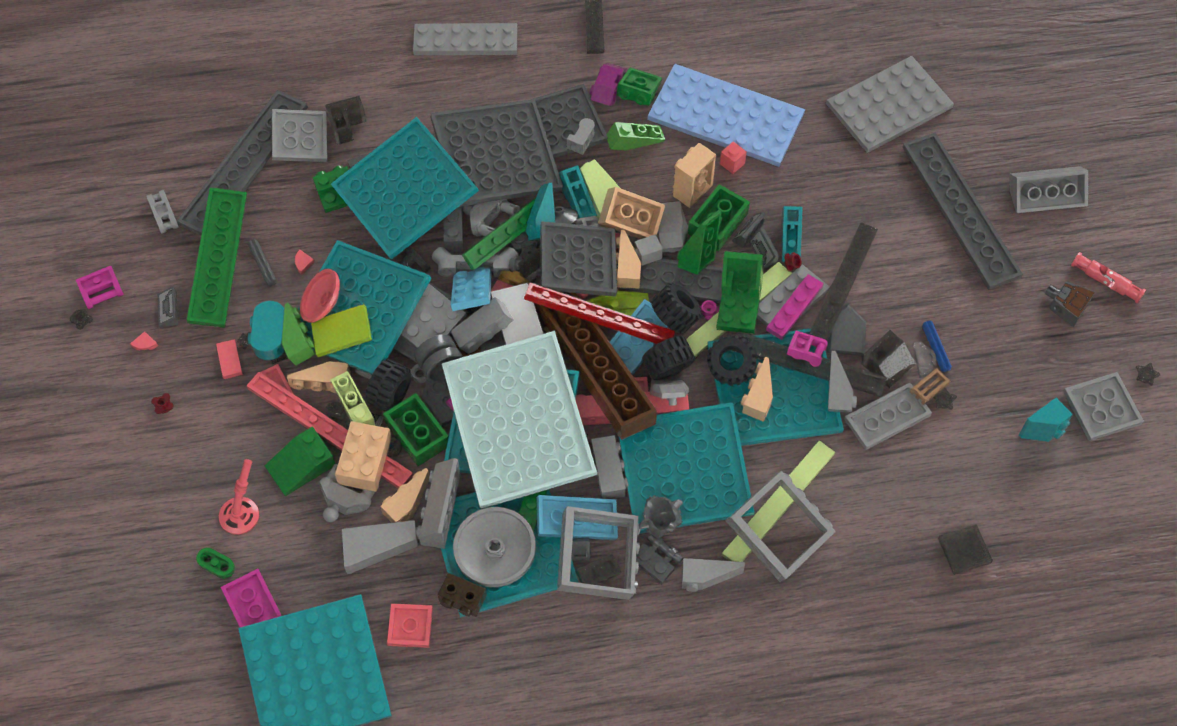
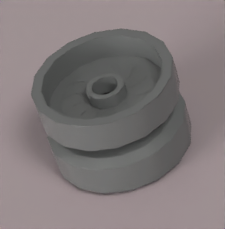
(433, 353)

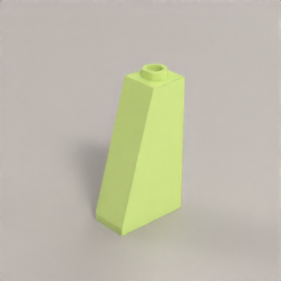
(597, 184)

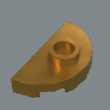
(512, 278)

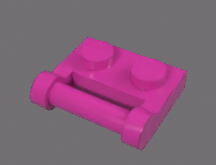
(97, 282)
(801, 345)

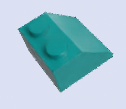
(1047, 422)

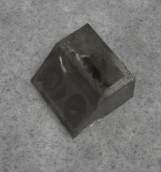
(889, 358)

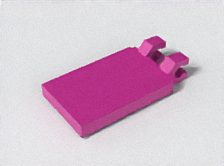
(250, 599)

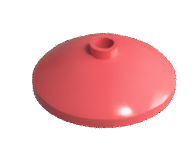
(320, 296)

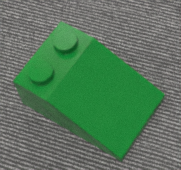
(701, 247)
(300, 461)

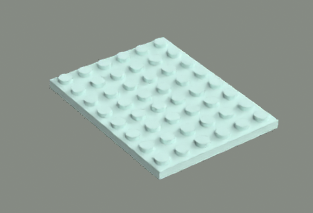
(518, 419)

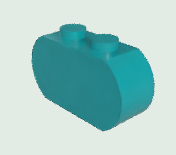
(267, 330)

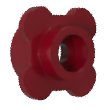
(792, 261)
(166, 407)

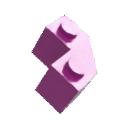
(606, 84)

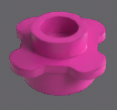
(708, 304)

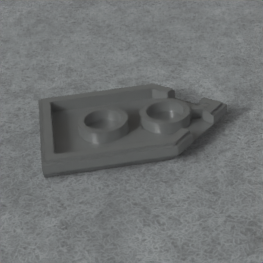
(848, 333)
(435, 397)

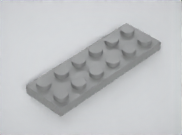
(465, 39)

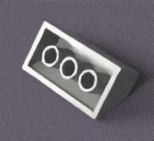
(1049, 189)
(439, 504)

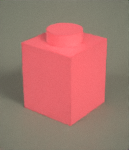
(733, 157)

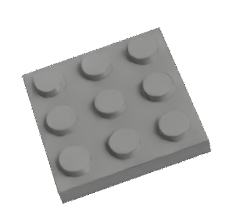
(299, 135)
(431, 317)
(1103, 406)

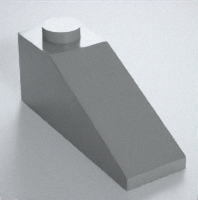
(840, 390)
(701, 573)

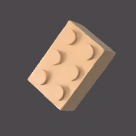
(694, 175)
(631, 213)
(363, 456)

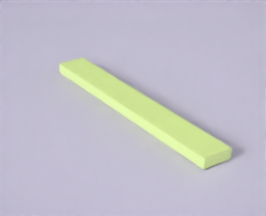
(709, 332)
(780, 500)

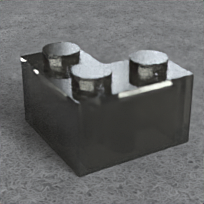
(344, 115)

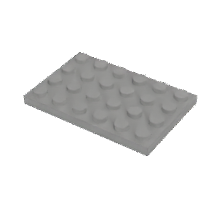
(889, 104)

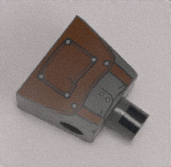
(1069, 301)

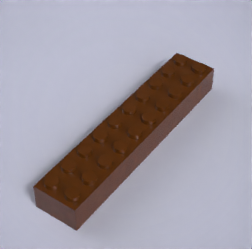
(601, 371)

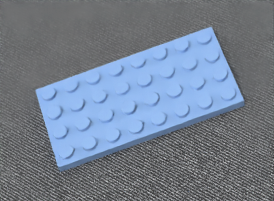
(726, 114)

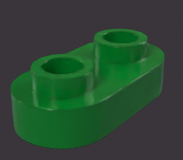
(217, 563)

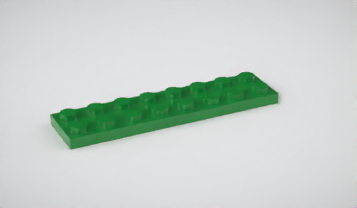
(217, 258)

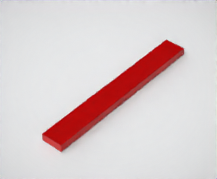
(597, 314)

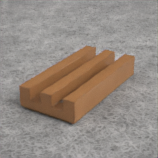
(921, 395)

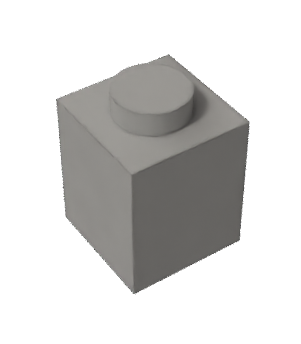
(648, 249)

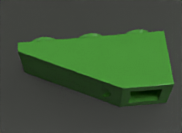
(631, 136)
(294, 336)

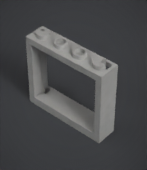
(757, 545)
(632, 549)

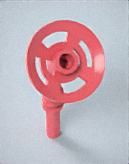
(238, 510)

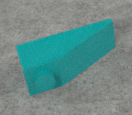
(576, 192)
(541, 211)
(791, 230)

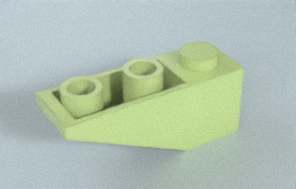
(352, 399)

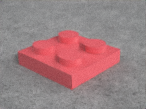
(410, 625)

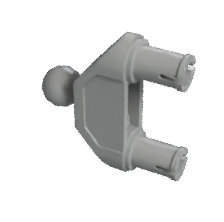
(485, 213)
(341, 499)

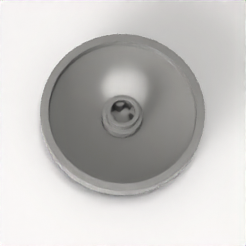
(494, 547)

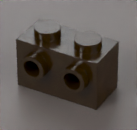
(461, 595)

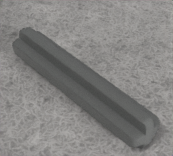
(262, 262)

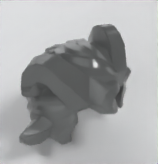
(661, 516)

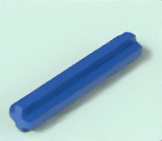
(936, 346)

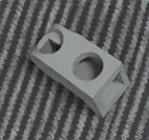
(583, 136)

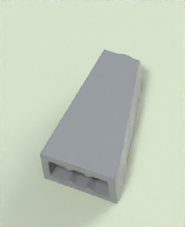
(376, 543)

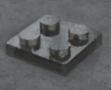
(965, 549)

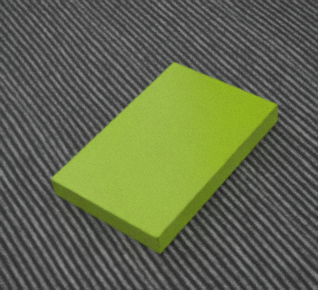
(341, 330)

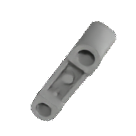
(450, 264)

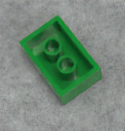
(733, 209)
(416, 429)

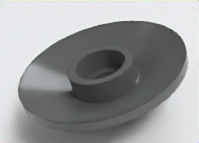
(565, 215)

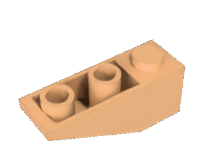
(628, 263)
(317, 377)
(760, 395)
(405, 501)

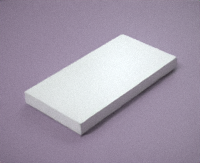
(522, 311)

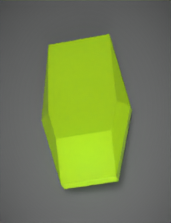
(623, 302)

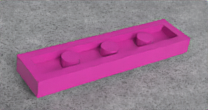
(794, 306)

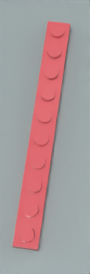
(323, 425)

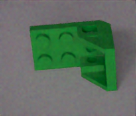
(740, 292)

